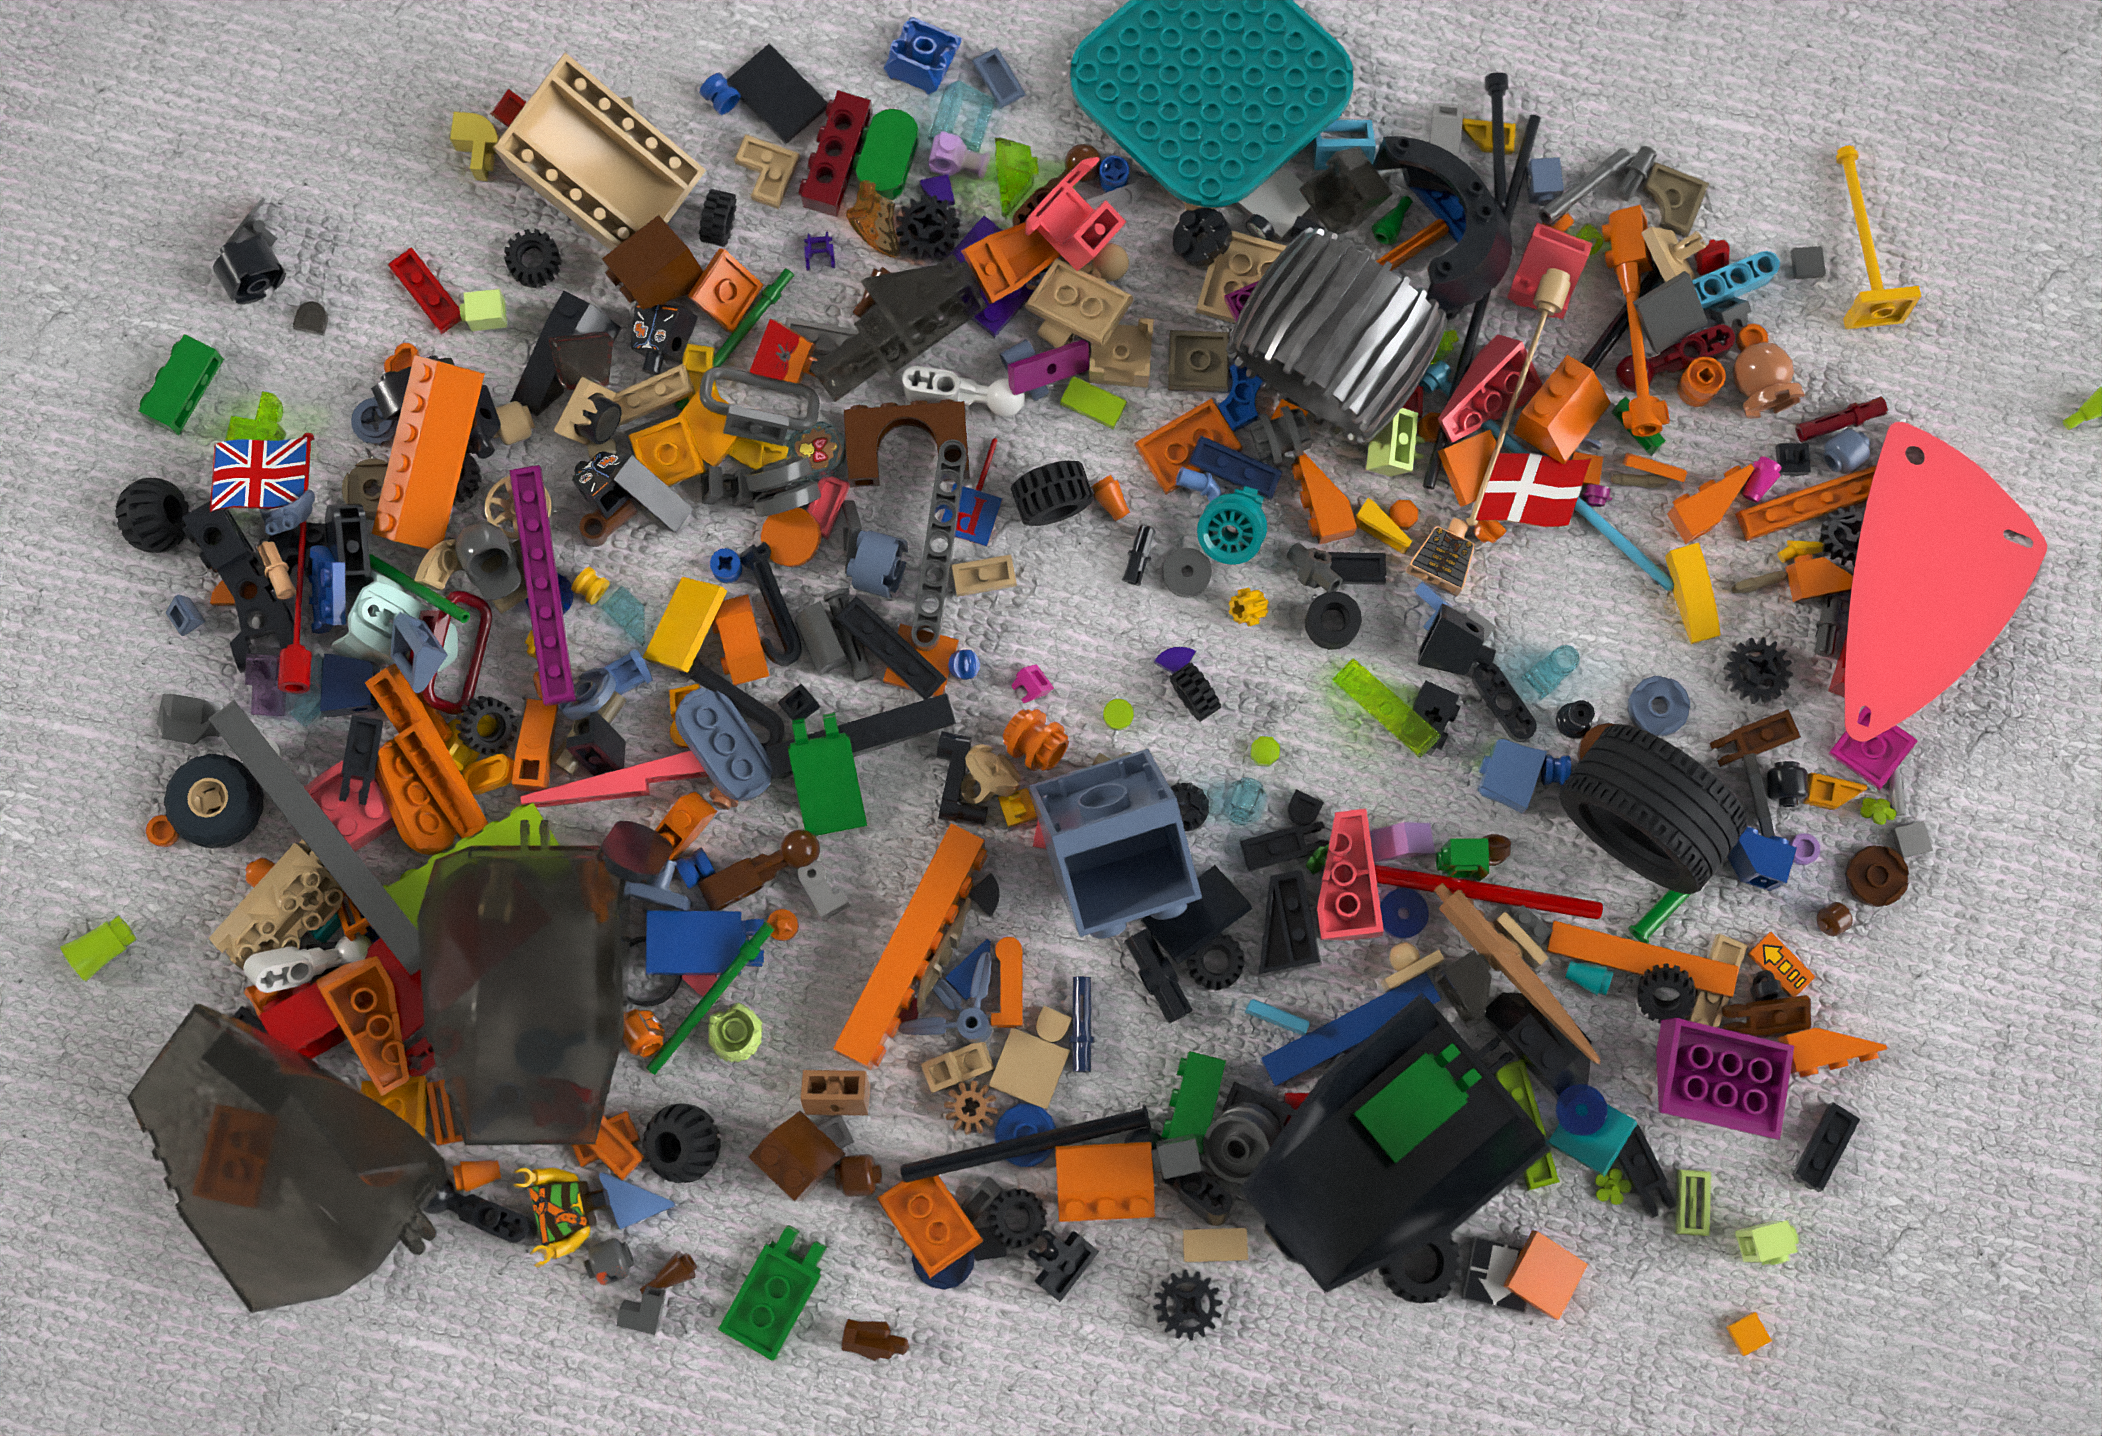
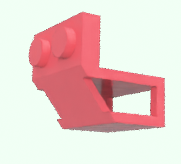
(1547, 250)

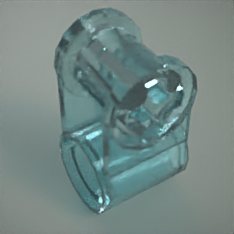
(1547, 674)

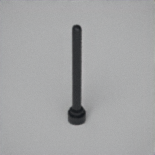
(1496, 86)

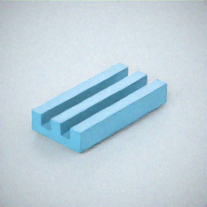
(1277, 1017)

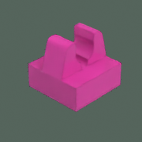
(1034, 681)

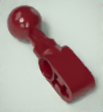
(1674, 357)

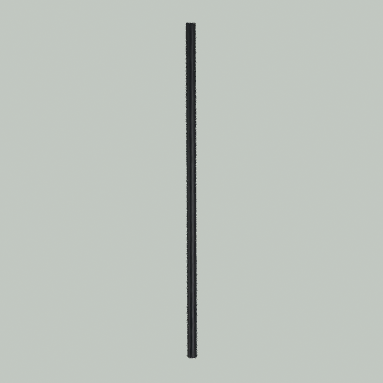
(1480, 306)

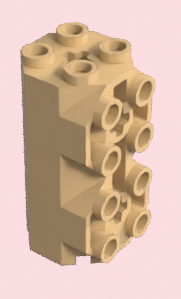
(281, 908)

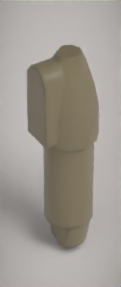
(1645, 481)
(1752, 584)

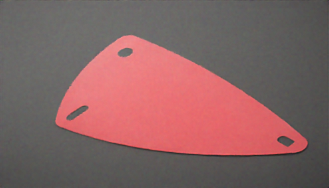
(1929, 578)

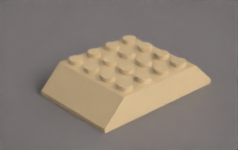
(596, 156)

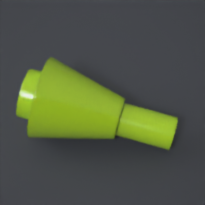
(2089, 410)

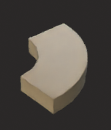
(438, 565)

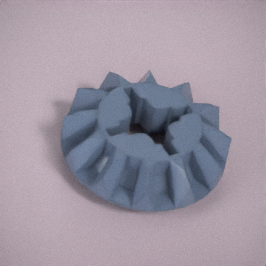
(363, 415)

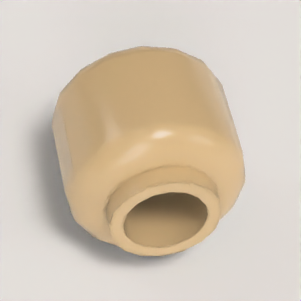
(515, 423)

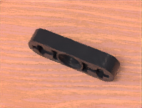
(1524, 715)

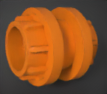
(1031, 736)

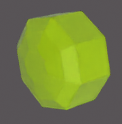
(1265, 751)

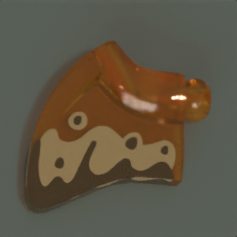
(874, 220)

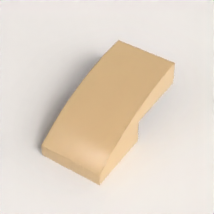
(957, 1066)

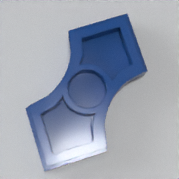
(1239, 406)

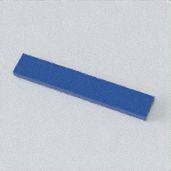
(1343, 1031)

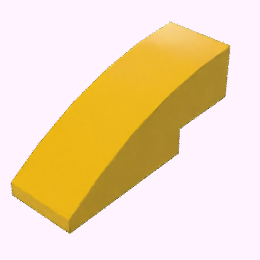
(1693, 592)

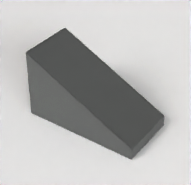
(981, 1199)

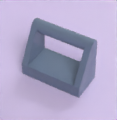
(428, 653)

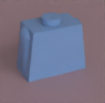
(1510, 774)

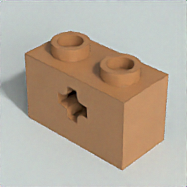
(835, 1092)

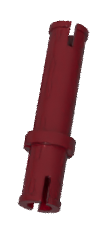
(1854, 415)

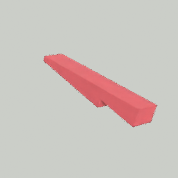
(620, 783)

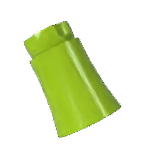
(98, 947)

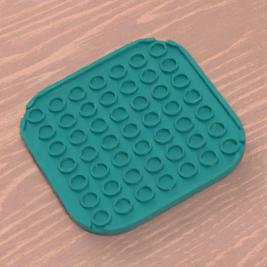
(1211, 90)

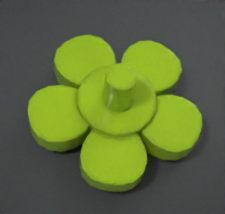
(1877, 810)
(1612, 1186)

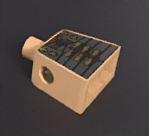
(1444, 558)

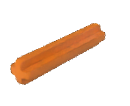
(1415, 244)

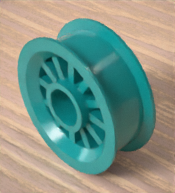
(1213, 526)

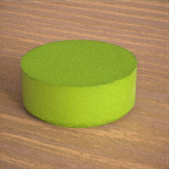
(1118, 714)

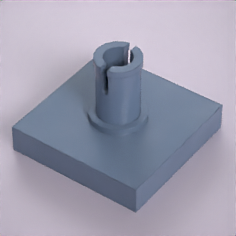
(659, 891)

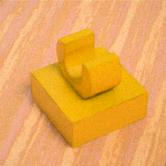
(1017, 808)

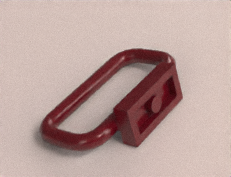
(438, 623)

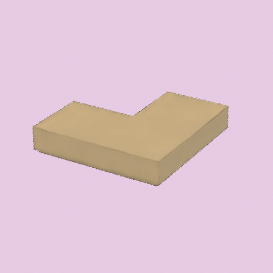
(774, 165)

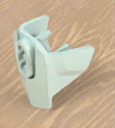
(372, 634)

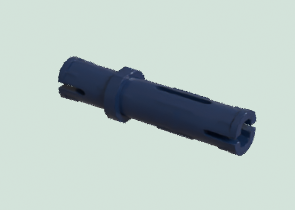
(1081, 1031)

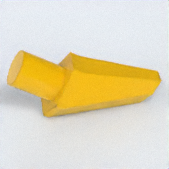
(1799, 548)

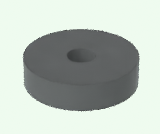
(1187, 586)

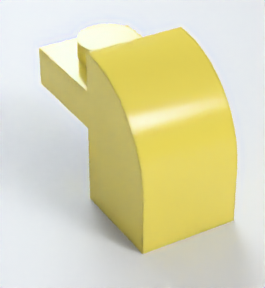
(476, 135)

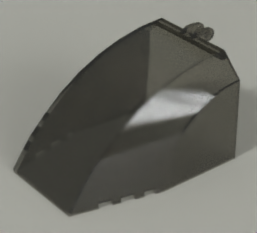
(525, 987)
(282, 1162)

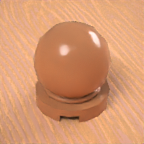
(1765, 377)

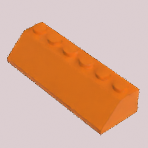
(427, 453)

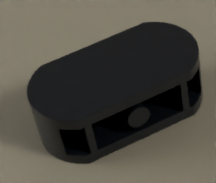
(349, 544)

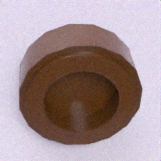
(1499, 848)

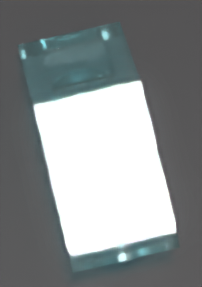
(308, 706)

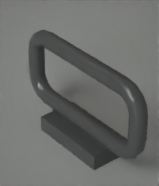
(756, 423)

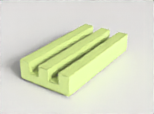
(1705, 1202)

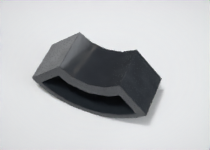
(392, 388)

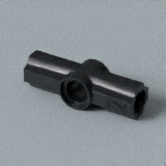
(1158, 975)

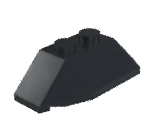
(1538, 1042)

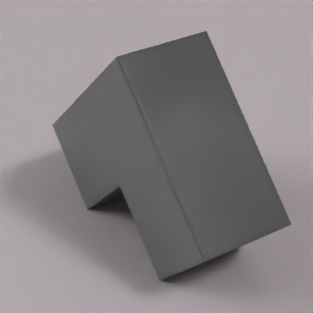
(644, 1315)

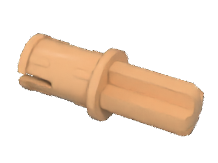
(276, 570)

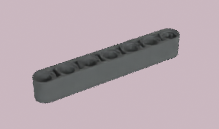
(936, 530)

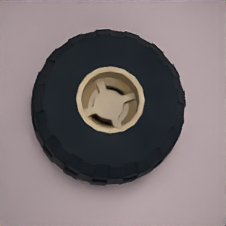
(213, 801)

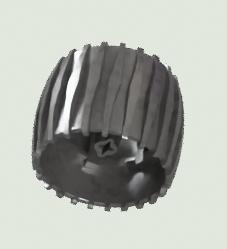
(1337, 334)

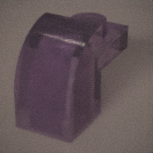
(262, 674)

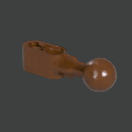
(1072, 159)
(748, 875)

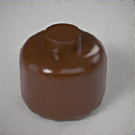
(1834, 919)

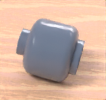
(1846, 451)

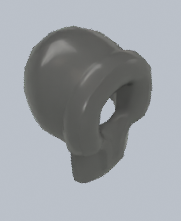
(479, 543)

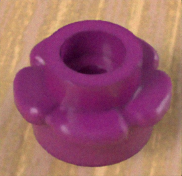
(1597, 495)

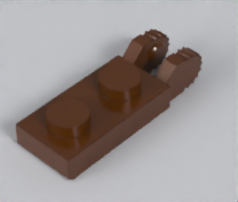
(1759, 737)
(1770, 1016)

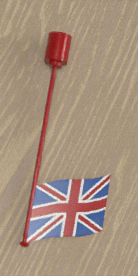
(269, 477)

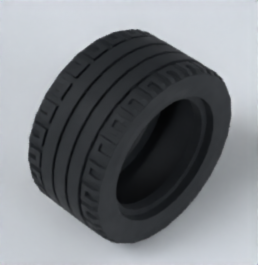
(1653, 808)

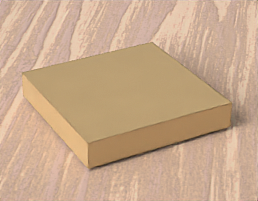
(1029, 1068)

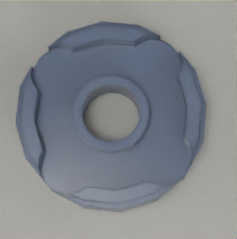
(590, 693)
(1671, 693)

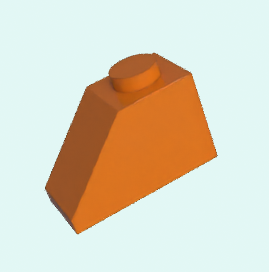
(1816, 578)

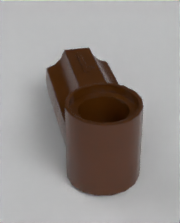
(608, 525)

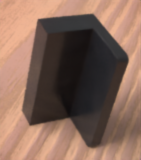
(599, 749)

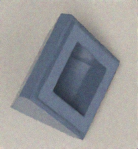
(184, 615)

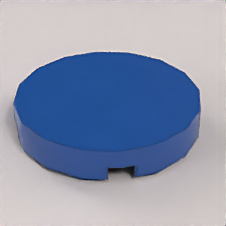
(1024, 1121)

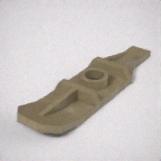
(942, 956)

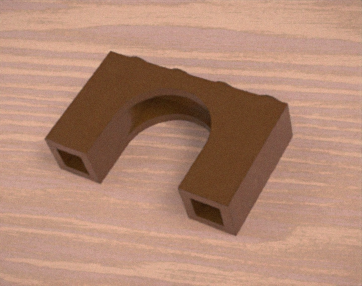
(868, 427)

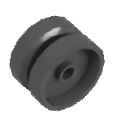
(782, 485)

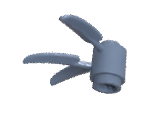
(951, 1000)

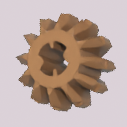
(960, 1104)

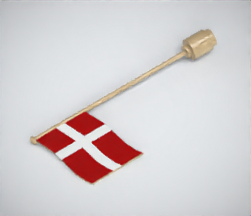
(1529, 485)

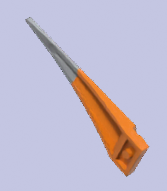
(1013, 258)

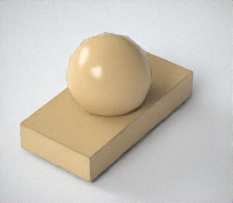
(1515, 934)
(1406, 960)

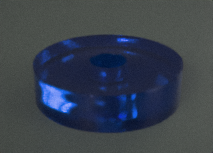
(1416, 908)
(1595, 1105)

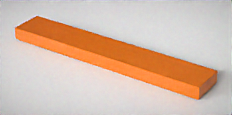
(1806, 504)
(1637, 957)

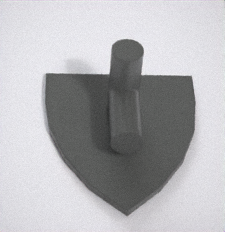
(256, 227)

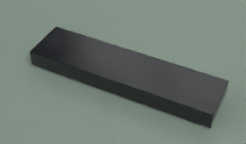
(890, 648)

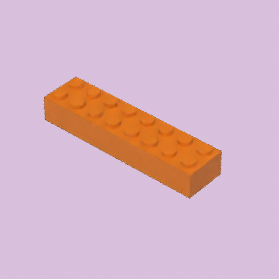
(910, 947)

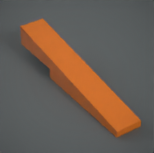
(426, 750)

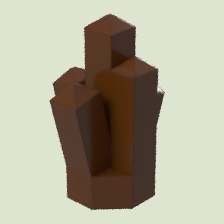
(872, 1340)

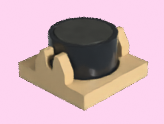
(590, 414)

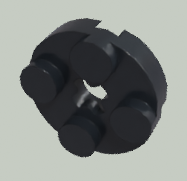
(1191, 225)

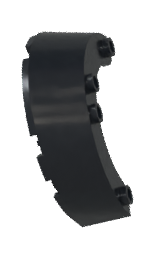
(1486, 246)

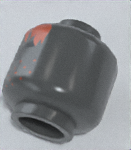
(609, 1261)

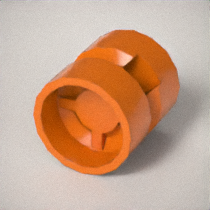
(1701, 381)

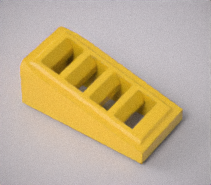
(1379, 525)

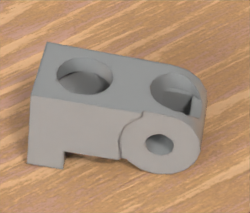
(815, 883)

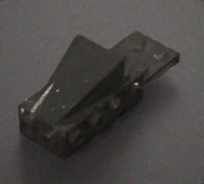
(906, 305)

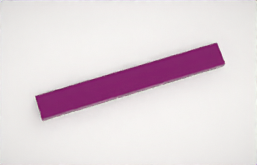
(542, 585)

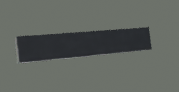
(877, 730)

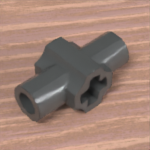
(1314, 568)

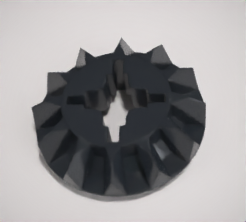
(1197, 799)

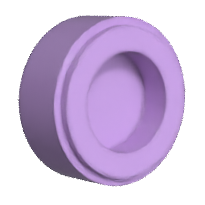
(1807, 848)

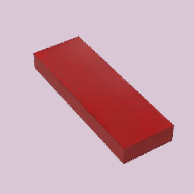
(426, 290)

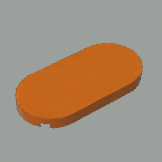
(411, 804)

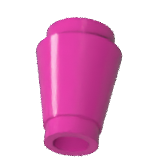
(1761, 479)

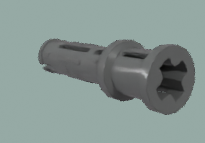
(854, 649)

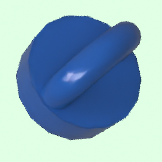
(964, 664)

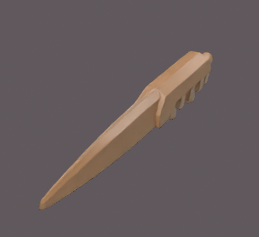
(1504, 957)

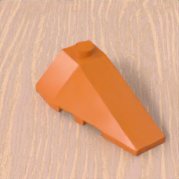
(367, 1012)

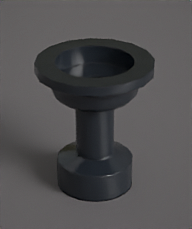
(1575, 719)

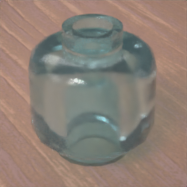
(1245, 801)

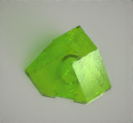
(1014, 172)

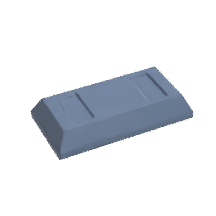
(998, 77)

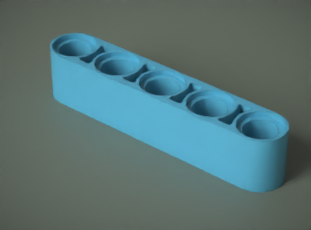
(1745, 270)

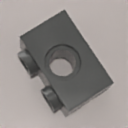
(1176, 1156)

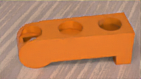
(1009, 955)

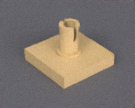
(1669, 253)

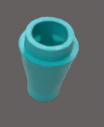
(1590, 977)

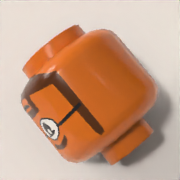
(643, 1033)

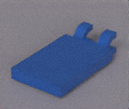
(696, 941)

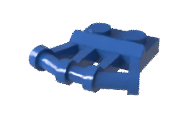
(327, 590)

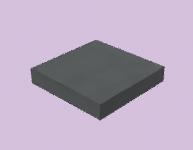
(1670, 312)

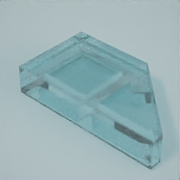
(627, 613)

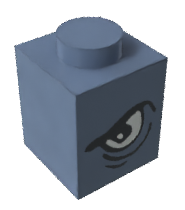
(1544, 180)

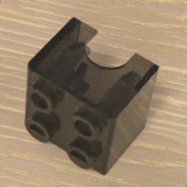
(1346, 191)

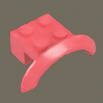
(1072, 223)
(354, 821)

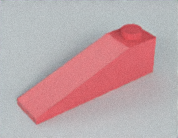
(1488, 388)
(1349, 890)

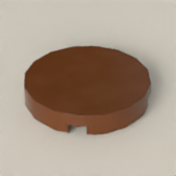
(1877, 876)

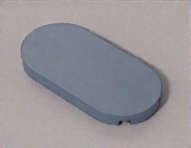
(723, 744)

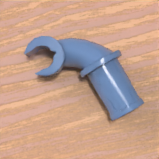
(1200, 482)

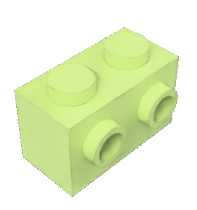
(1768, 1242)

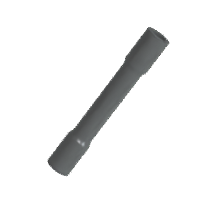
(1607, 169)

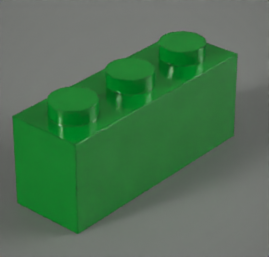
(180, 384)
(1195, 1098)

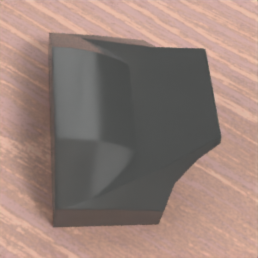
(186, 718)

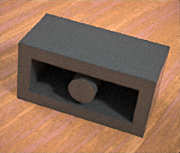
(1531, 925)

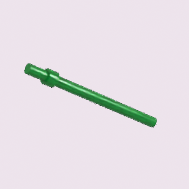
(770, 295)
(748, 951)

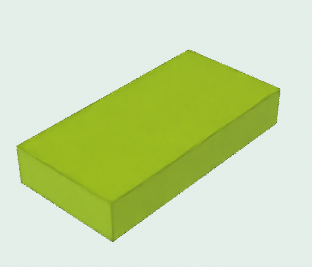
(1093, 402)

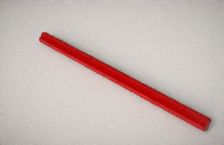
(1490, 892)

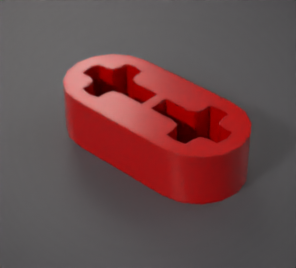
(419, 1049)

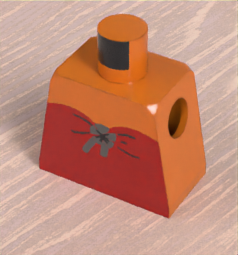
(783, 354)

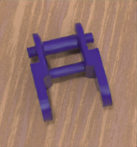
(809, 251)

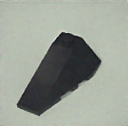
(570, 316)

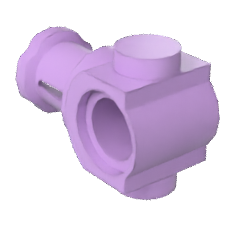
(951, 156)

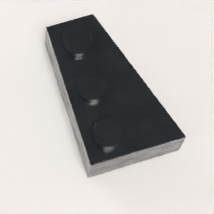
(1289, 928)

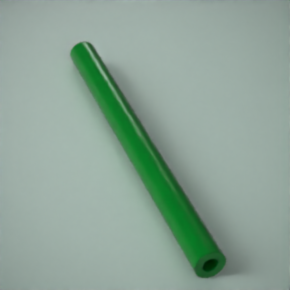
(419, 589)

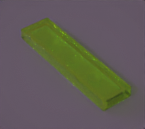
(1386, 708)

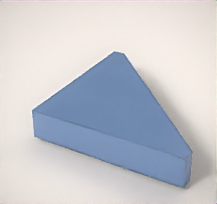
(632, 1203)

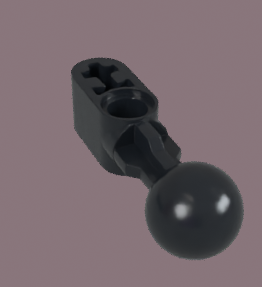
(1194, 1200)
(473, 1210)

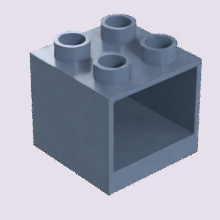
(1116, 844)

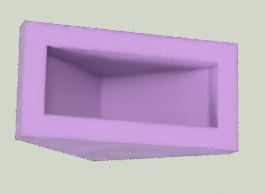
(1402, 841)

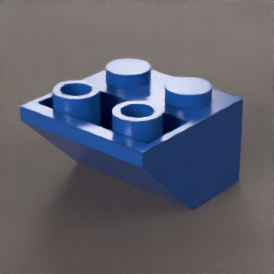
(1762, 860)

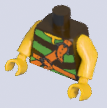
(561, 1209)

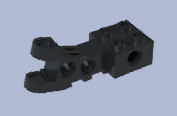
(235, 563)

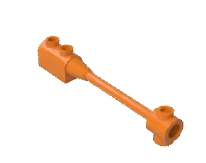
(1629, 259)

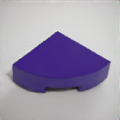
(940, 187)
(1174, 658)

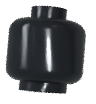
(1787, 783)

